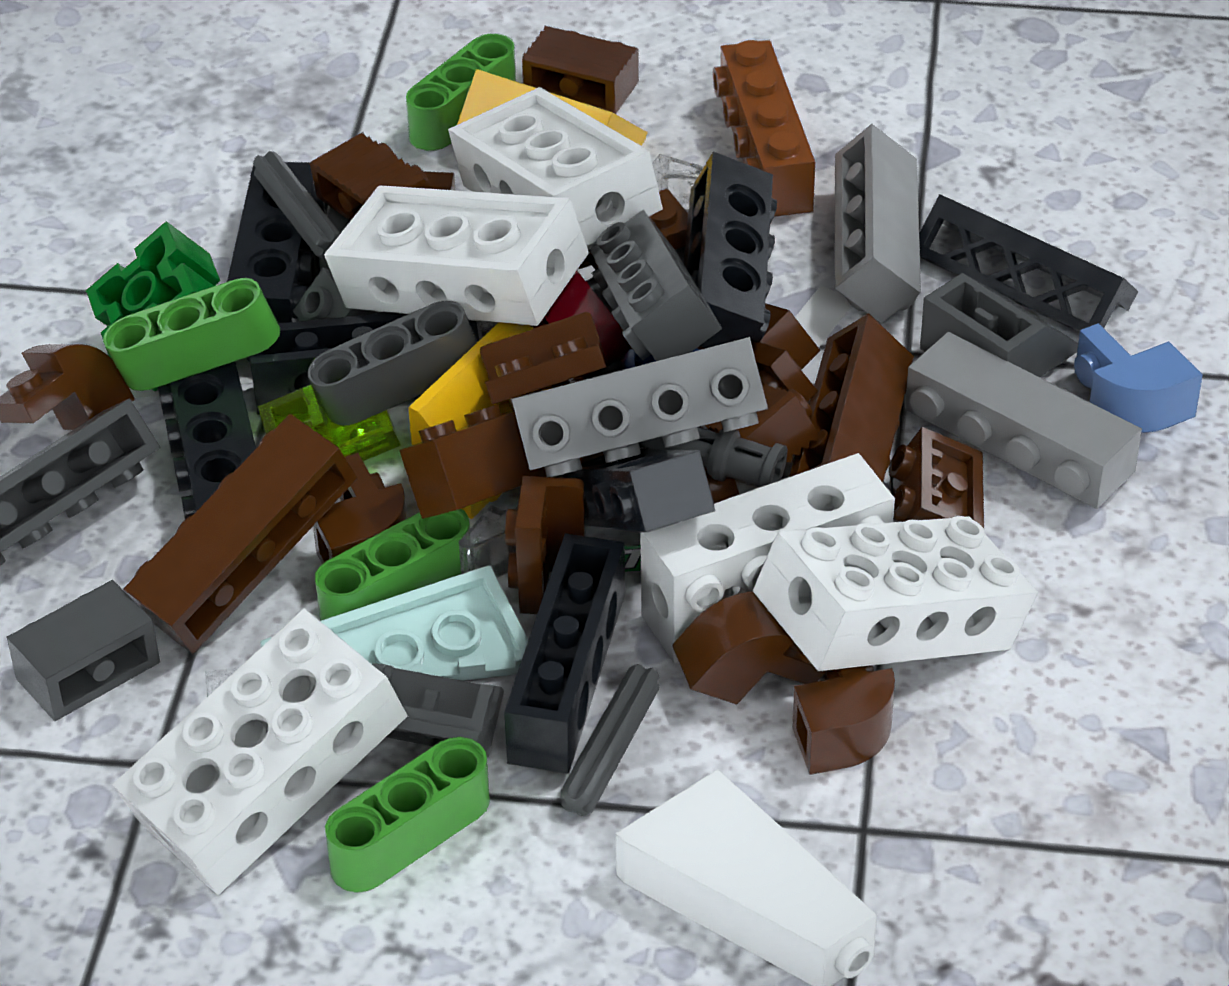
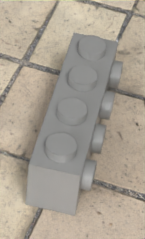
(877, 225)
(639, 405)
(1023, 419)

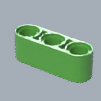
(439, 97)
(192, 334)
(392, 563)
(407, 814)

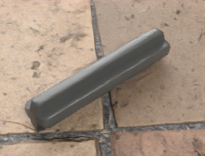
(295, 202)
(610, 740)

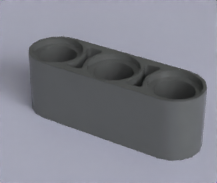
(390, 362)

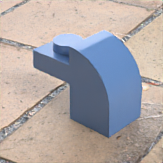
(1145, 389)

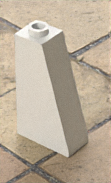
(748, 881)

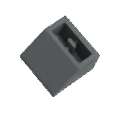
(994, 325)

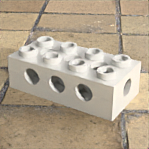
(557, 151)
(484, 250)
(724, 551)
(893, 592)
(261, 750)

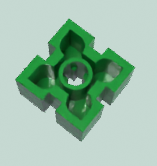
(164, 270)

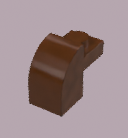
(785, 353)
(64, 378)
(361, 514)
(736, 646)
(843, 717)

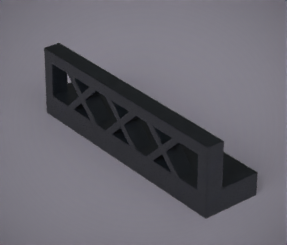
(1034, 255)

